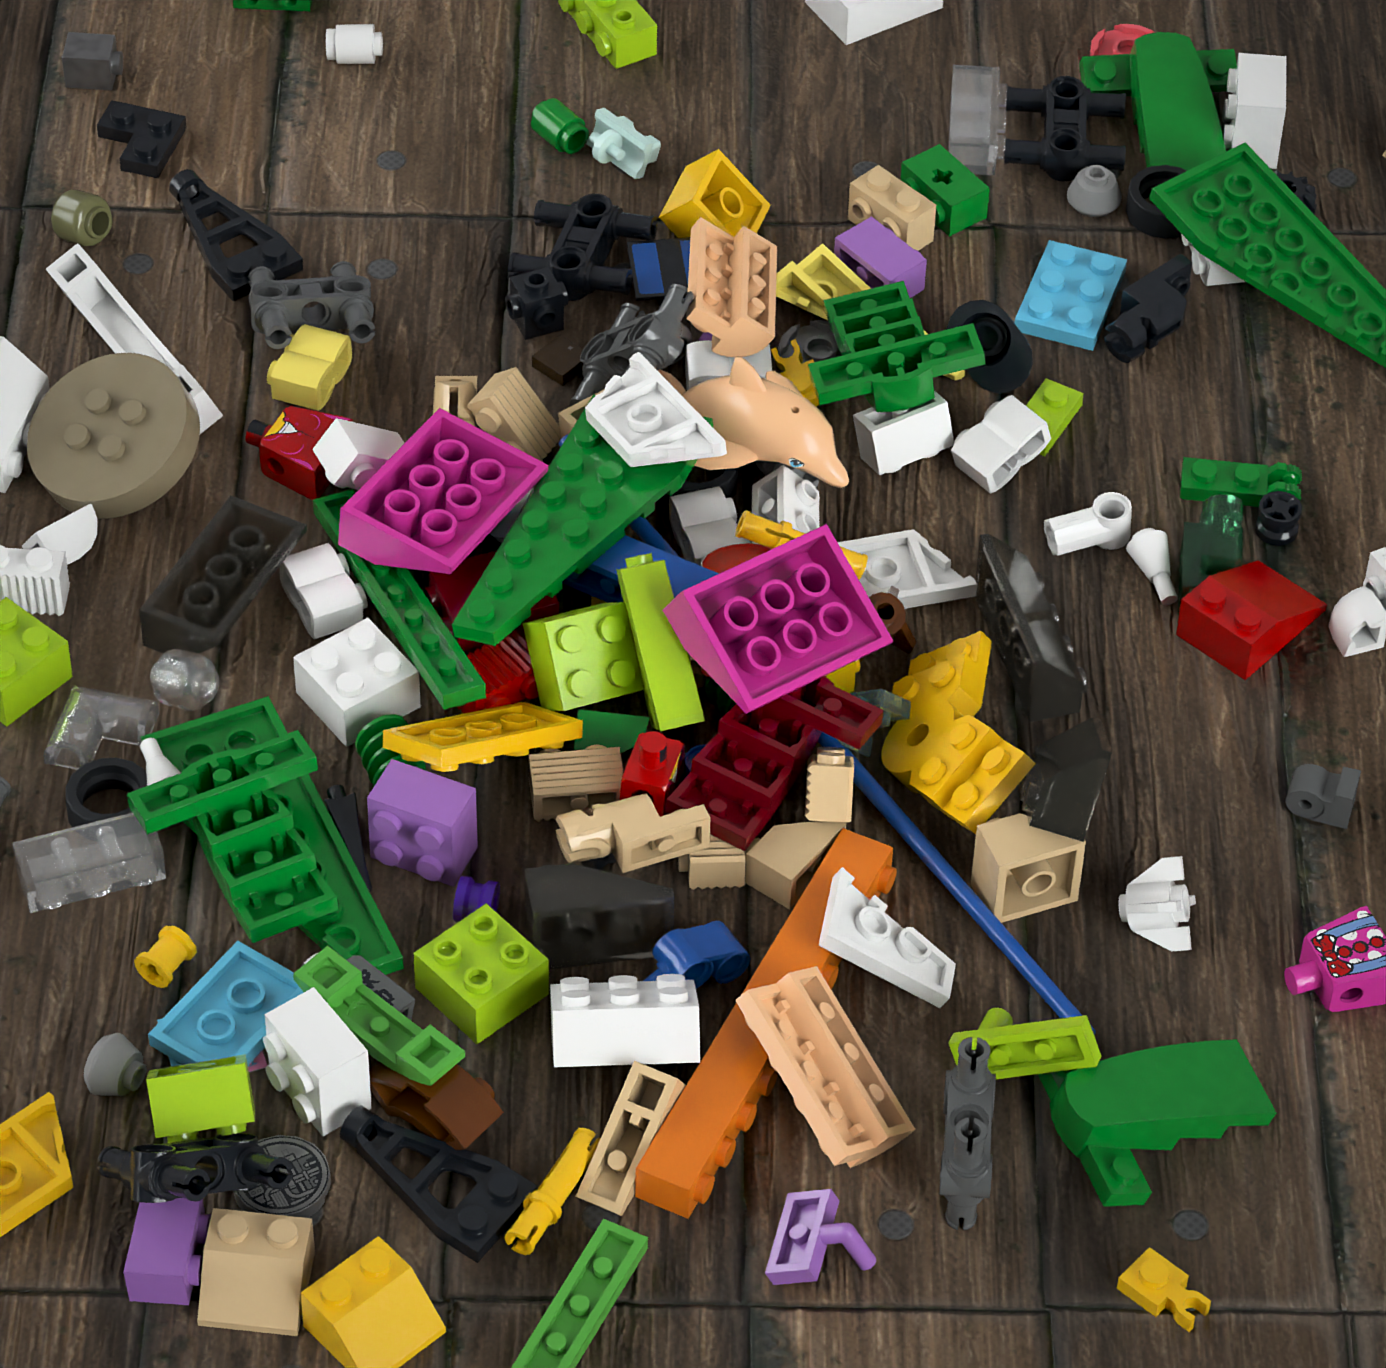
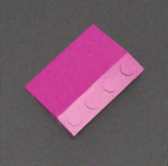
(437, 497)
(778, 620)

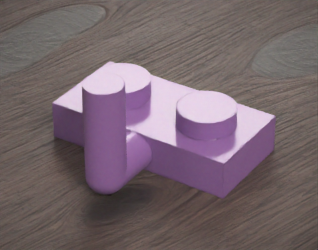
(804, 1235)

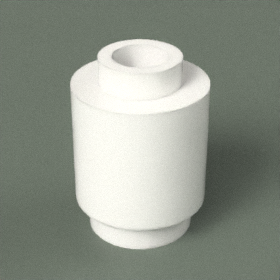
(354, 44)

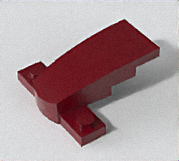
(761, 753)

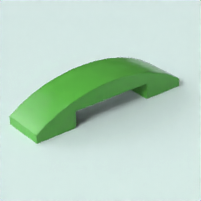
(378, 1025)

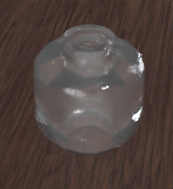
(184, 679)

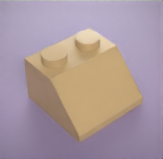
(1024, 867)
(255, 1271)

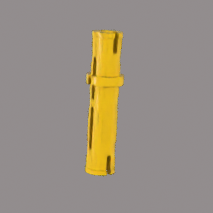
(774, 534)
(544, 1206)

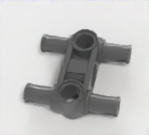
(280, 304)
(651, 334)
(967, 1135)

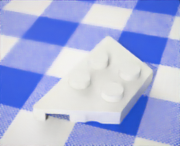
(651, 419)
(912, 567)

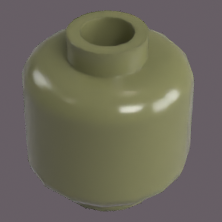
(81, 218)

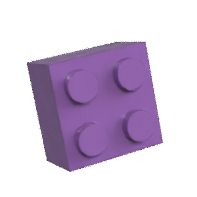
(422, 822)

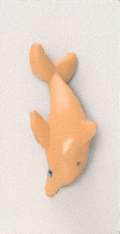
(765, 423)

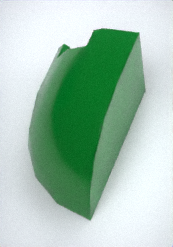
(609, 729)

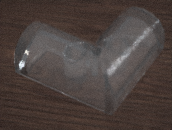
(93, 716)

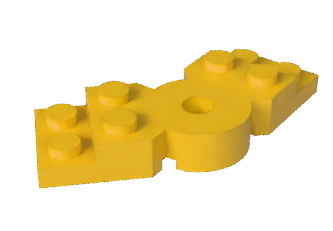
(942, 747)

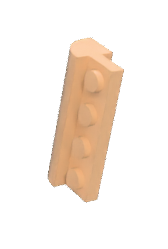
(732, 288)
(825, 1067)

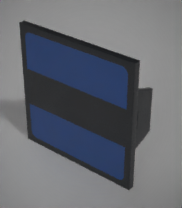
(658, 266)

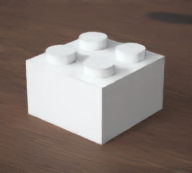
(1257, 105)
(356, 680)
(316, 1061)

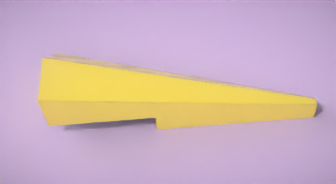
(822, 278)

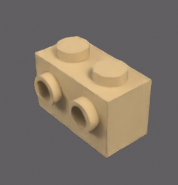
(892, 205)

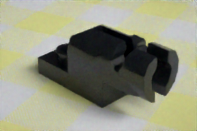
(1150, 310)

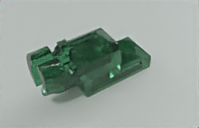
(1212, 543)

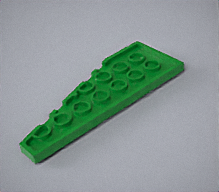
(1268, 237)
(564, 529)
(358, 923)

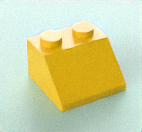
(716, 193)
(371, 1310)

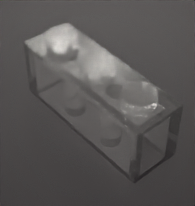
(977, 117)
(87, 862)

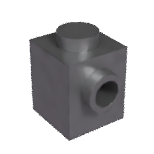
(91, 61)

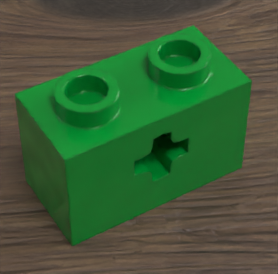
(955, 190)

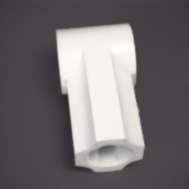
(1102, 525)

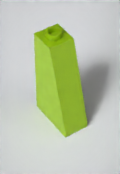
(662, 660)

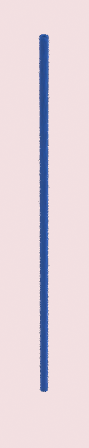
(925, 850)

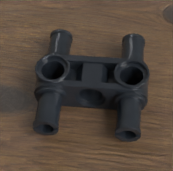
(1065, 109)
(585, 243)
(194, 1168)

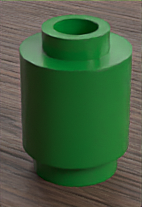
(559, 126)

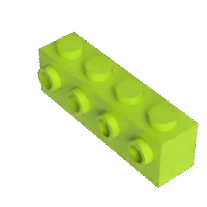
(616, 27)

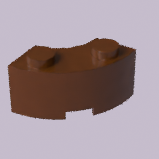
(449, 1110)

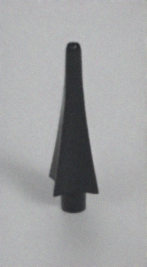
(345, 817)

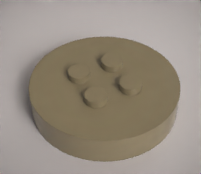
(113, 435)

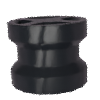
(1278, 518)

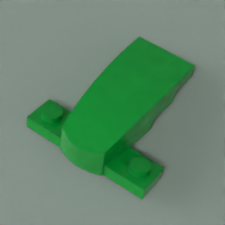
(1169, 95)
(887, 351)
(246, 831)
(1149, 1104)

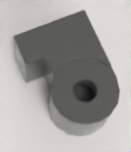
(1323, 794)

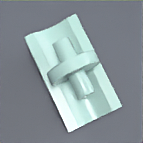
(618, 142)

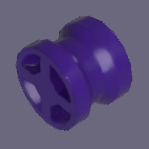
(473, 895)

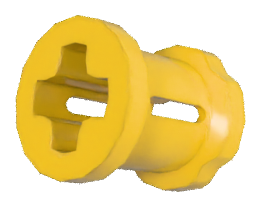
(165, 956)

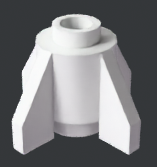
(1157, 905)

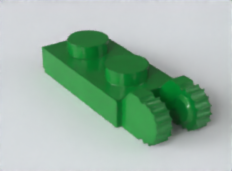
(1244, 480)

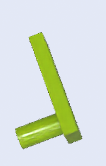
(1032, 1046)

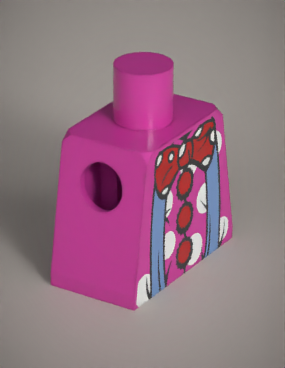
(1343, 963)

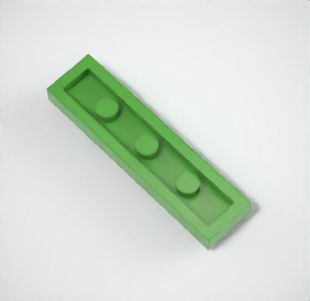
(584, 1298)

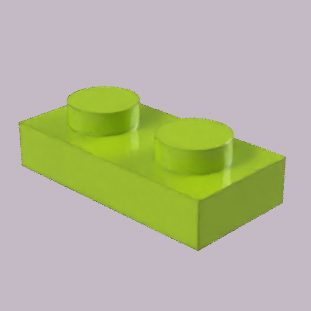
(1056, 406)

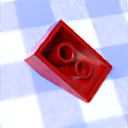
(1245, 616)

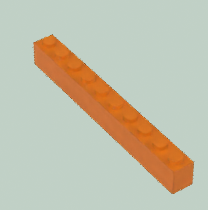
(736, 1068)

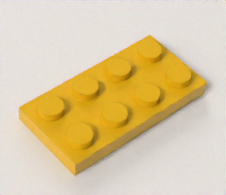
(482, 735)

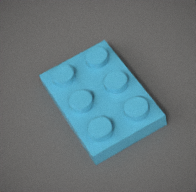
(1070, 295)
(225, 1009)

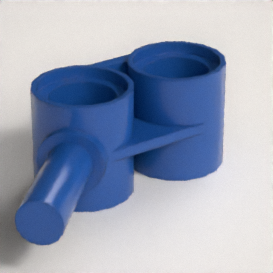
(701, 953)

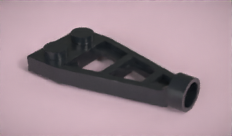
(232, 272)
(478, 1218)

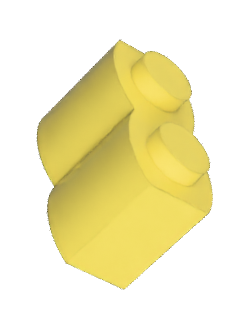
(310, 367)

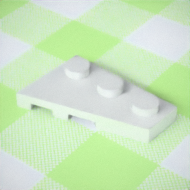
(872, 940)

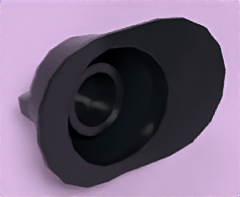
(1005, 347)

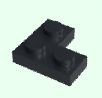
(148, 133)

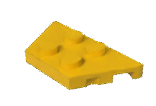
(31, 1162)

